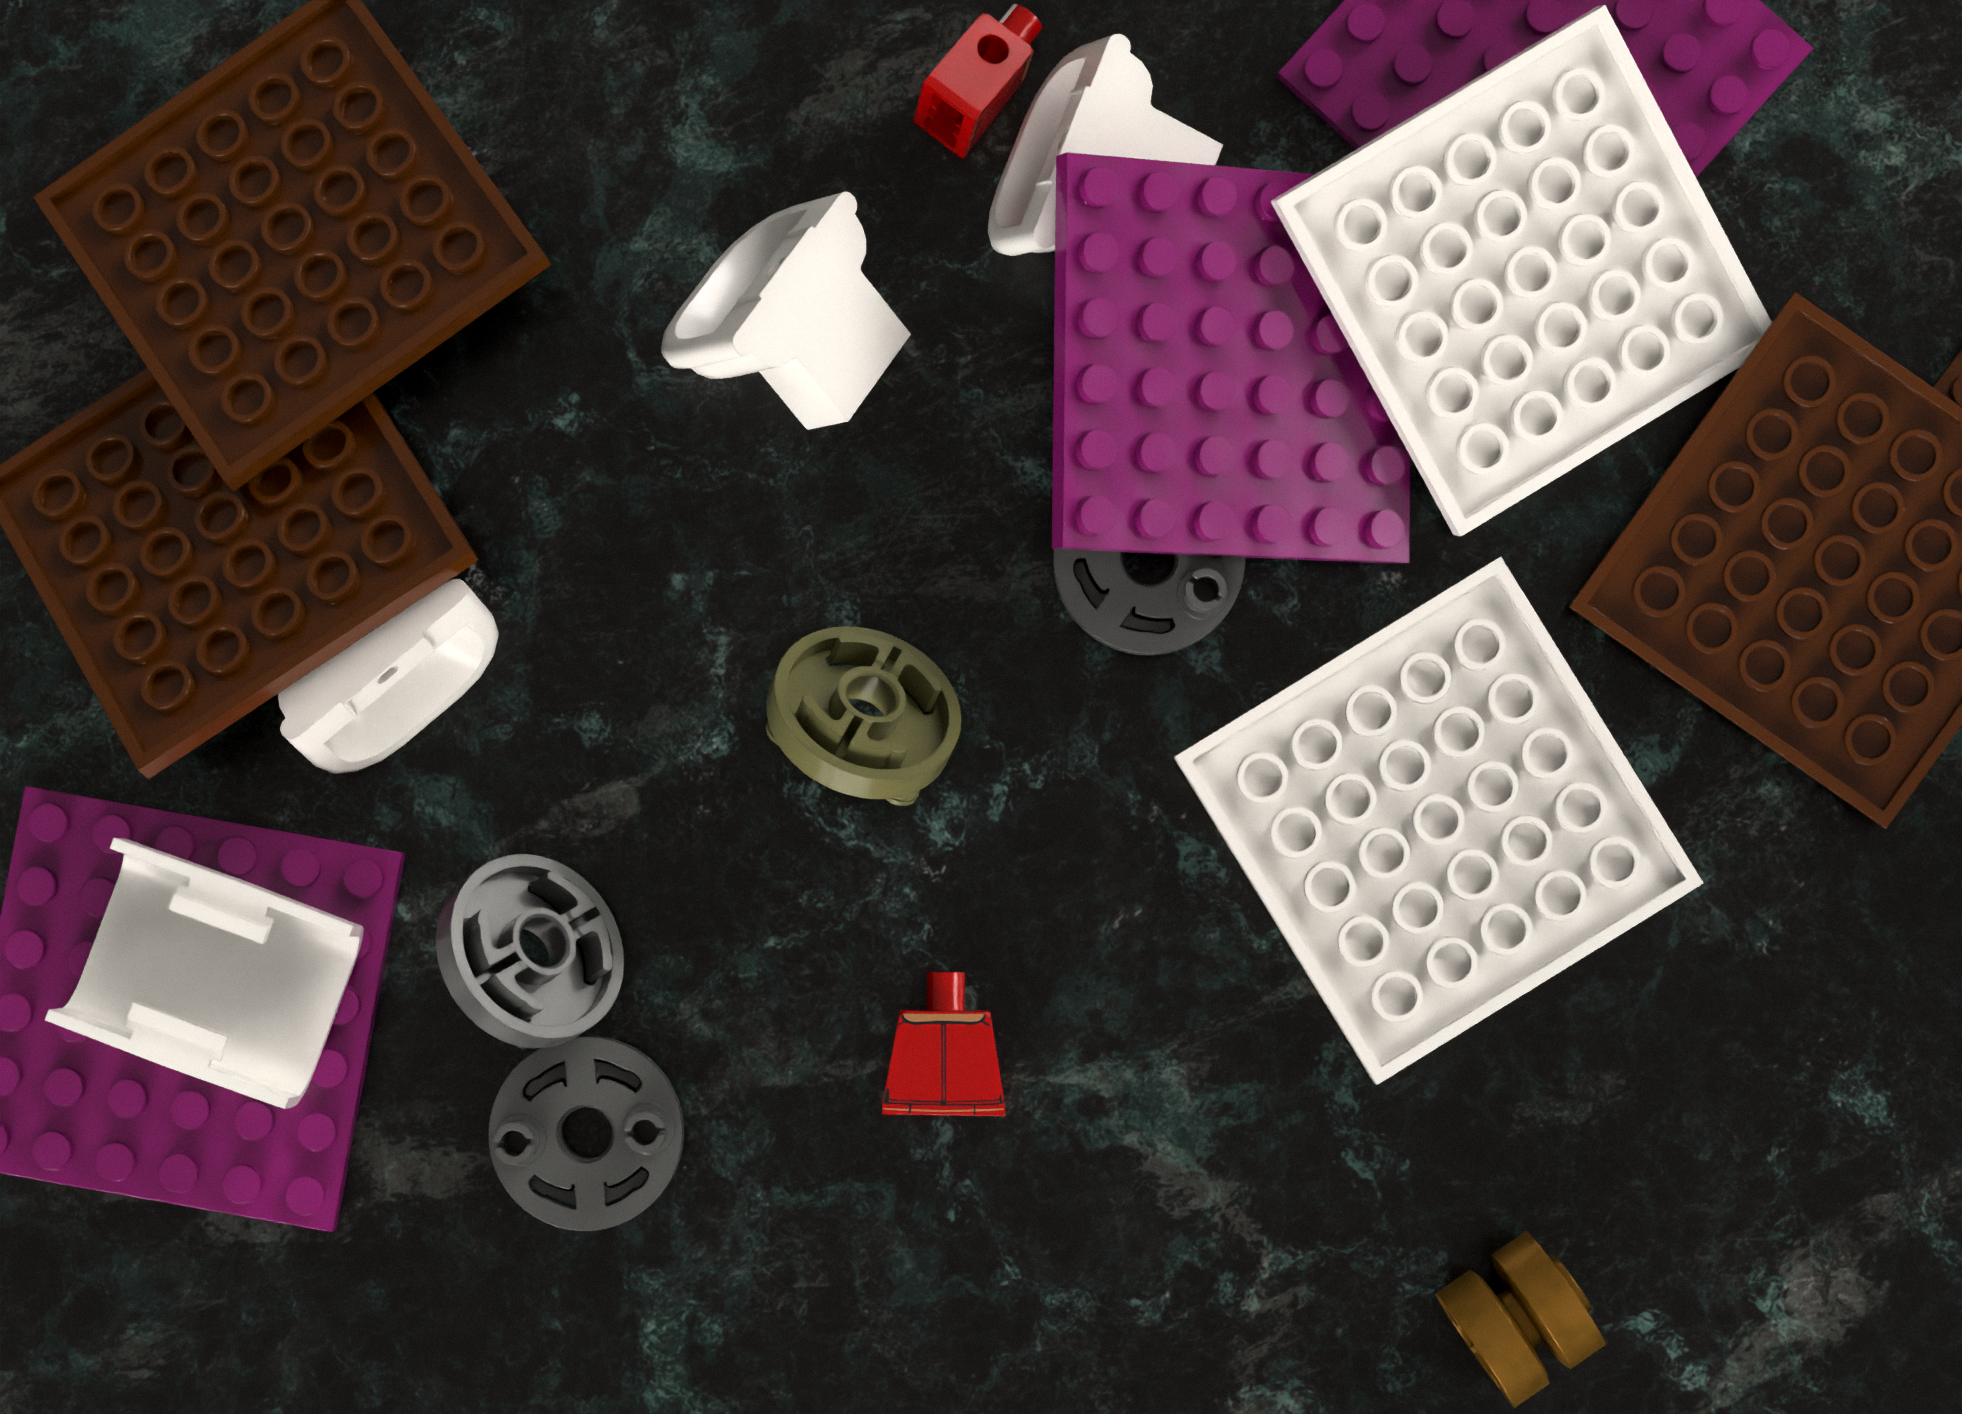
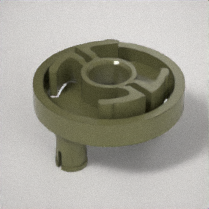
(854, 751)

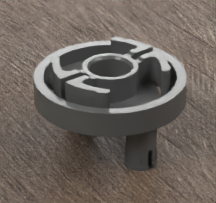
(1193, 594)
(496, 979)
(530, 1139)

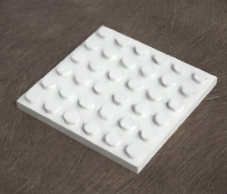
(1526, 270)
(1438, 820)

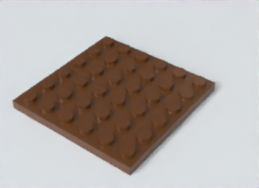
(290, 234)
(1808, 562)
(209, 596)

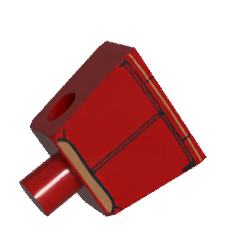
(977, 78)
(944, 1056)

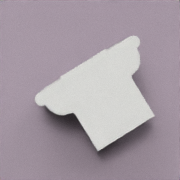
(1087, 105)
(795, 310)
(390, 681)

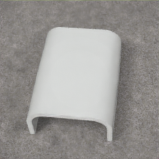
(213, 976)

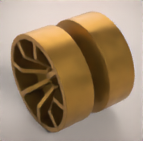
(1536, 1309)

